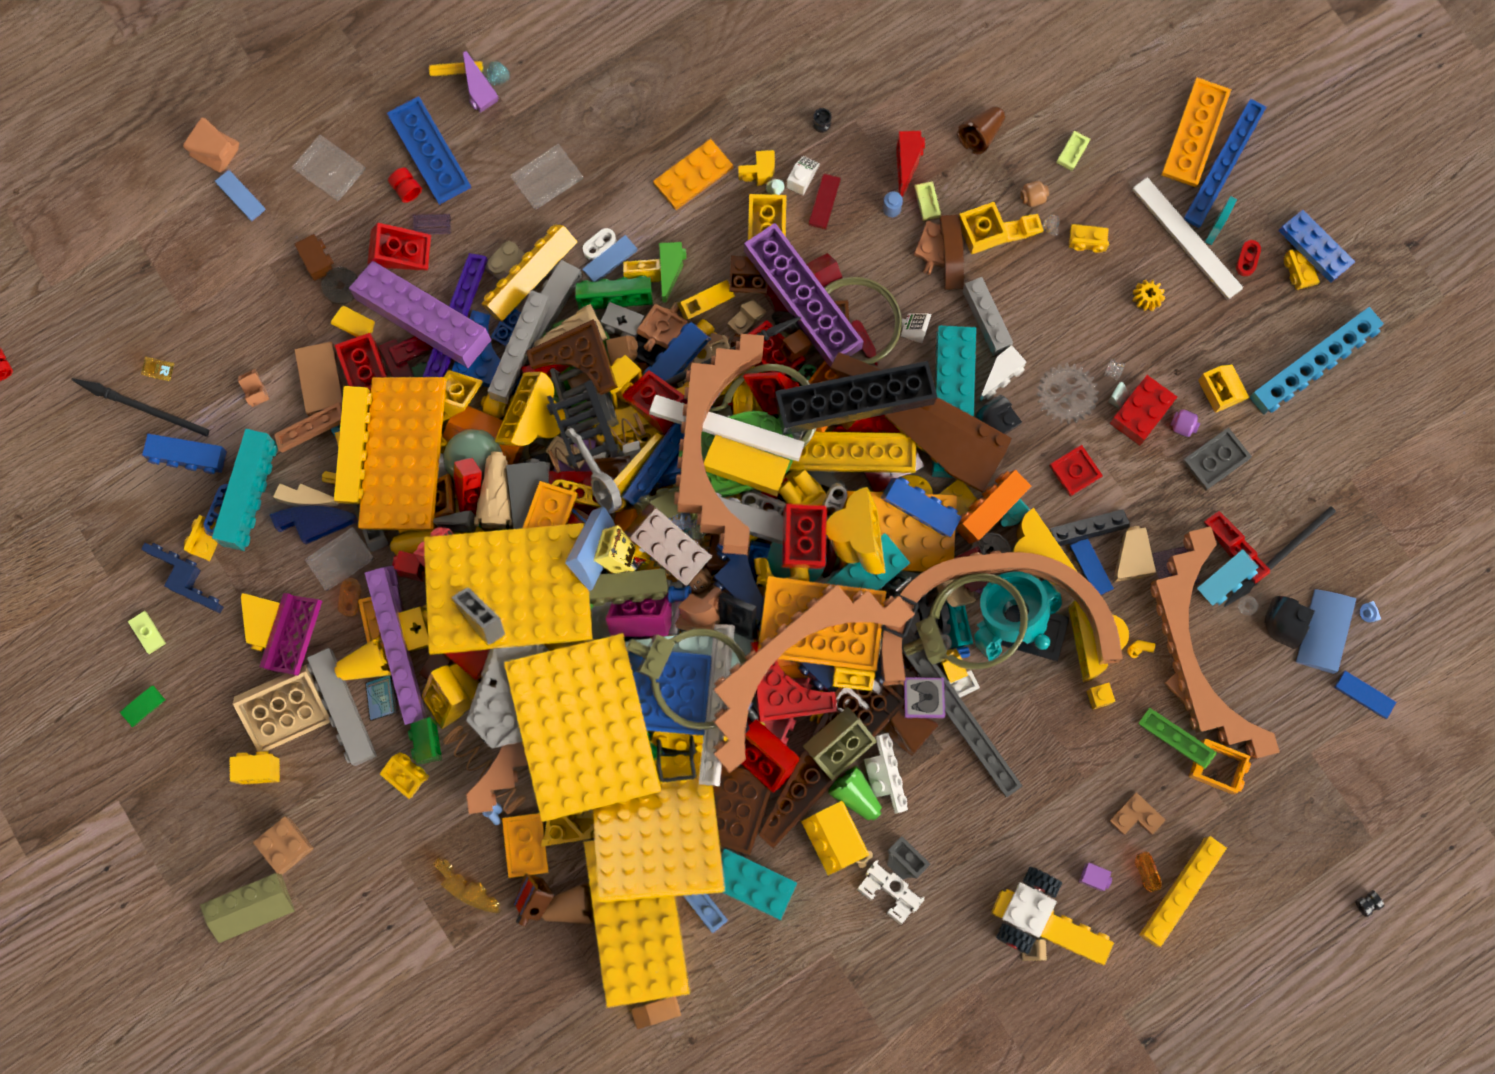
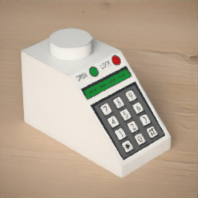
(802, 175)
(915, 326)

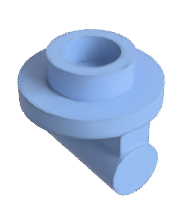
(1369, 612)
(493, 815)

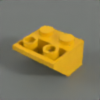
(1223, 387)

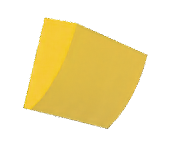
(746, 465)

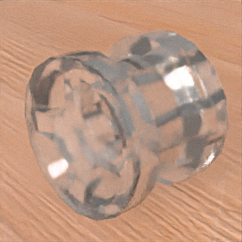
(1114, 369)

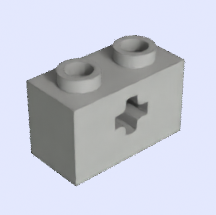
(616, 314)

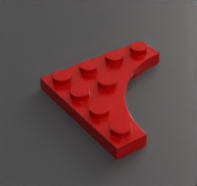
(784, 698)

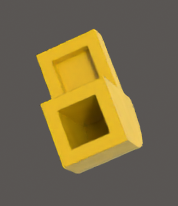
(762, 171)

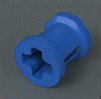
(678, 594)

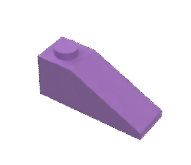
(479, 89)

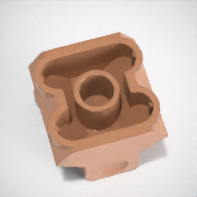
(211, 146)

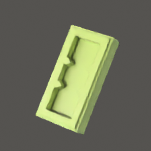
(1073, 150)
(927, 201)
(147, 632)

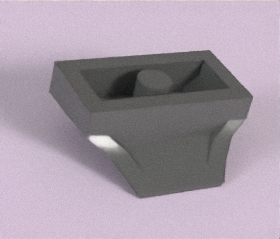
(906, 860)

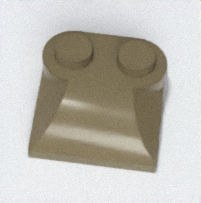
(504, 260)

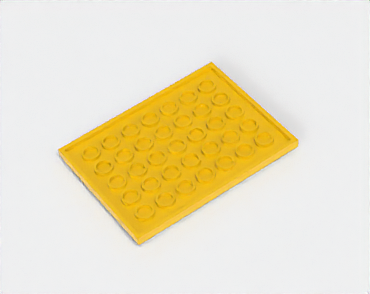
(515, 575)
(582, 727)
(660, 840)

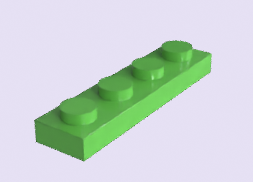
(1177, 738)

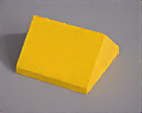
(459, 391)

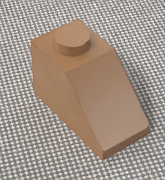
(622, 346)

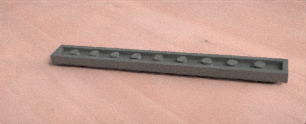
(966, 723)

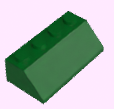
(621, 292)

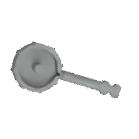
(602, 485)

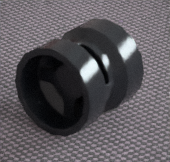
(824, 116)
(1369, 903)

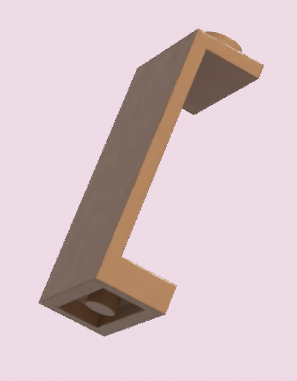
(318, 377)

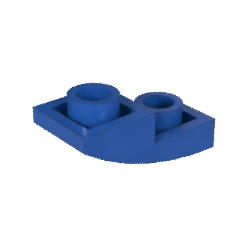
(506, 327)
(757, 550)

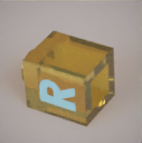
(157, 368)

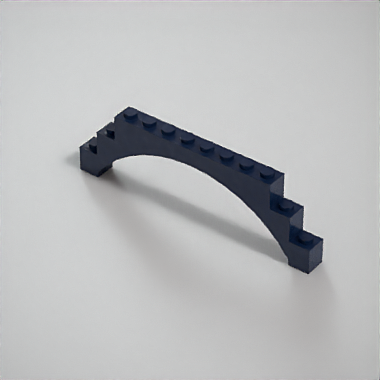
(738, 581)

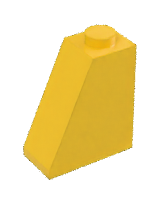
(258, 620)

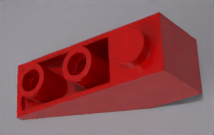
(467, 484)

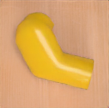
(1140, 646)

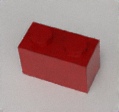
(408, 566)

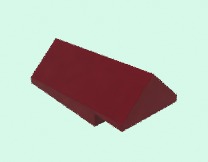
(824, 269)

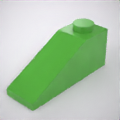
(671, 265)

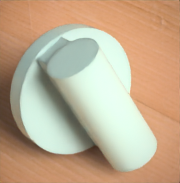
(775, 187)

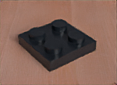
(739, 614)

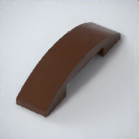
(953, 252)

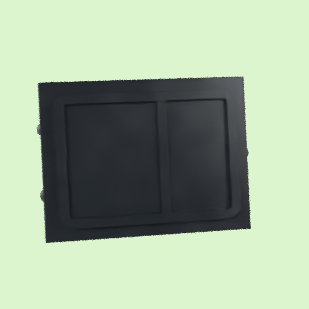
(1055, 631)

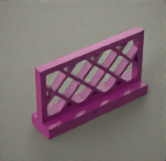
(283, 632)

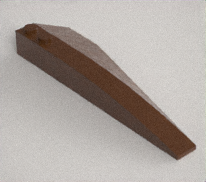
(949, 435)
(808, 779)

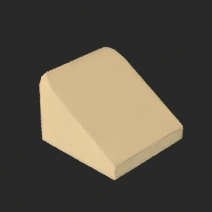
(1037, 952)

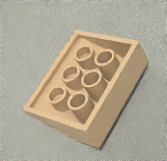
(281, 709)

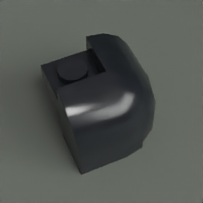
(999, 415)
(1288, 621)

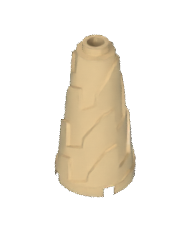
(580, 317)
(494, 500)

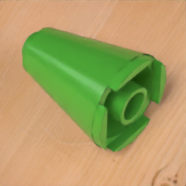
(856, 794)

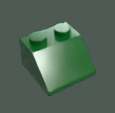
(425, 741)

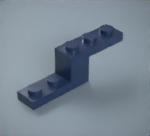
(182, 577)

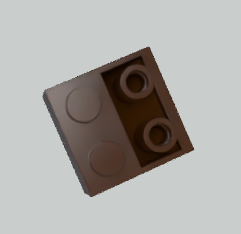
(745, 277)

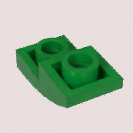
(142, 706)

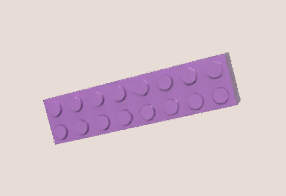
(802, 294)
(420, 314)

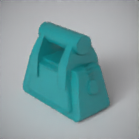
(1015, 514)

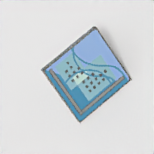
(381, 697)

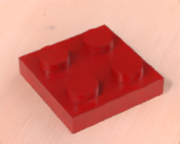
(1076, 470)

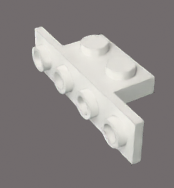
(884, 774)

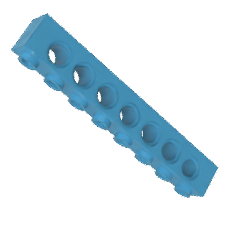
(1366, 320)

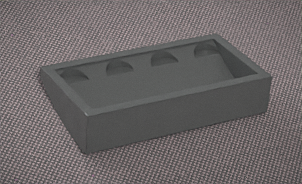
(523, 483)

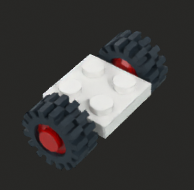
(1029, 910)

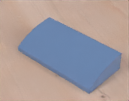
(583, 552)
(1327, 631)

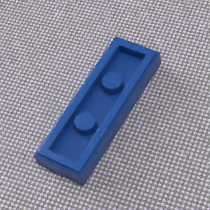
(1091, 566)
(1365, 694)

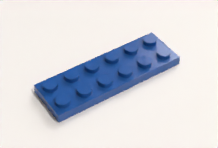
(429, 150)

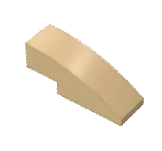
(303, 496)

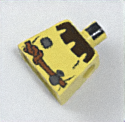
(615, 551)

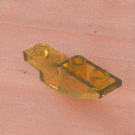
(472, 894)

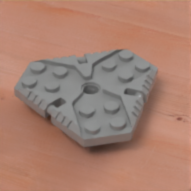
(493, 708)

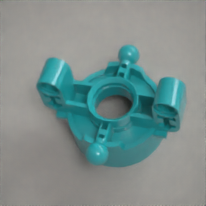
(1039, 598)

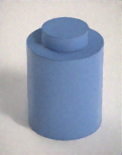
(892, 204)

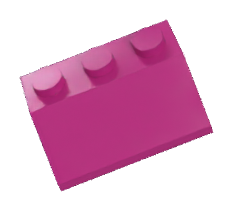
(640, 618)

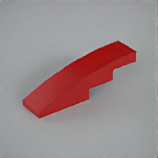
(1234, 541)

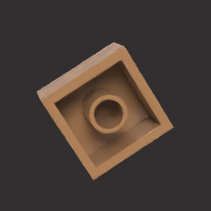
(283, 845)

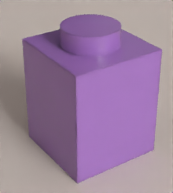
(1095, 877)

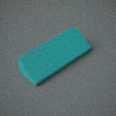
(960, 629)

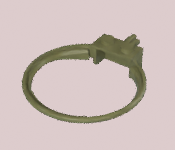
(885, 293)
(725, 409)
(931, 638)
(656, 656)

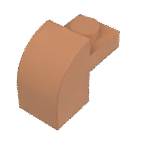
(253, 388)
(700, 611)

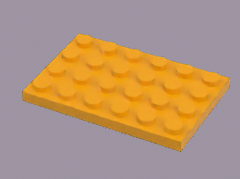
(915, 540)
(838, 645)

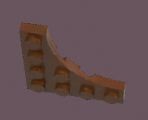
(580, 349)

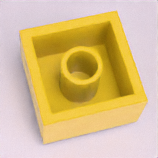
(982, 228)
(254, 768)

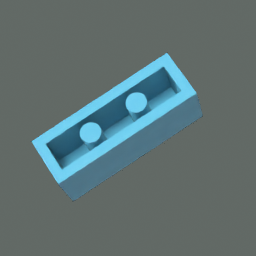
(1228, 578)

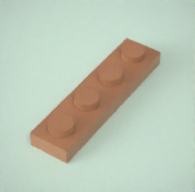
(309, 427)

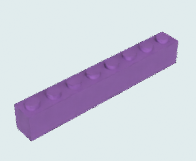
(395, 646)

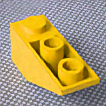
(705, 300)

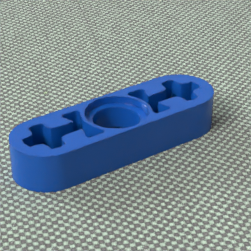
(218, 500)

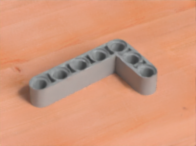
(829, 501)

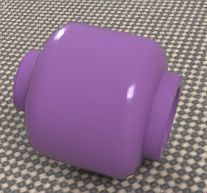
(1185, 423)

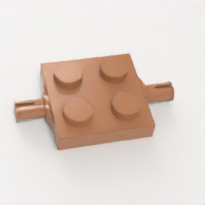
(931, 247)
(661, 326)

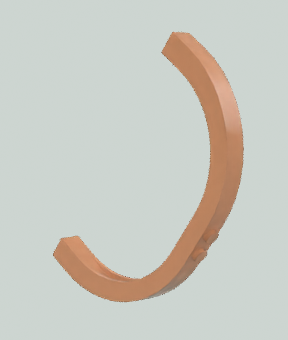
(1080, 589)

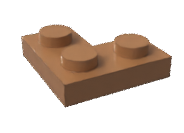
(1139, 811)

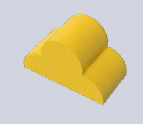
(528, 412)
(857, 533)
(1037, 539)
(1086, 643)
(449, 693)

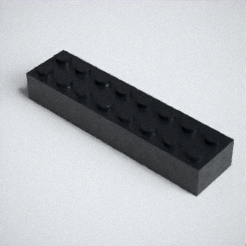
(855, 397)

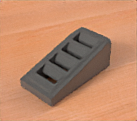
(457, 522)

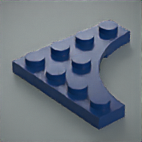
(487, 362)

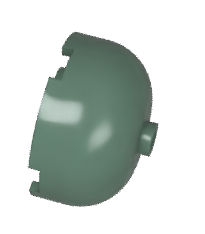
(469, 444)

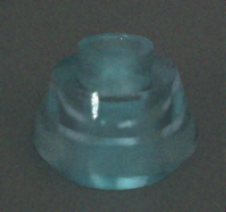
(497, 73)

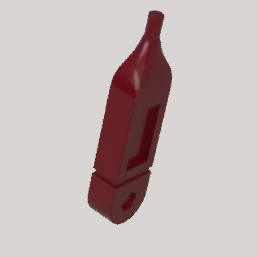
(868, 347)

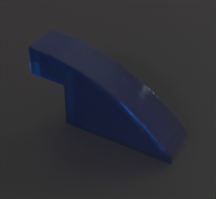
(313, 521)

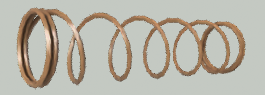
(555, 461)
(456, 732)

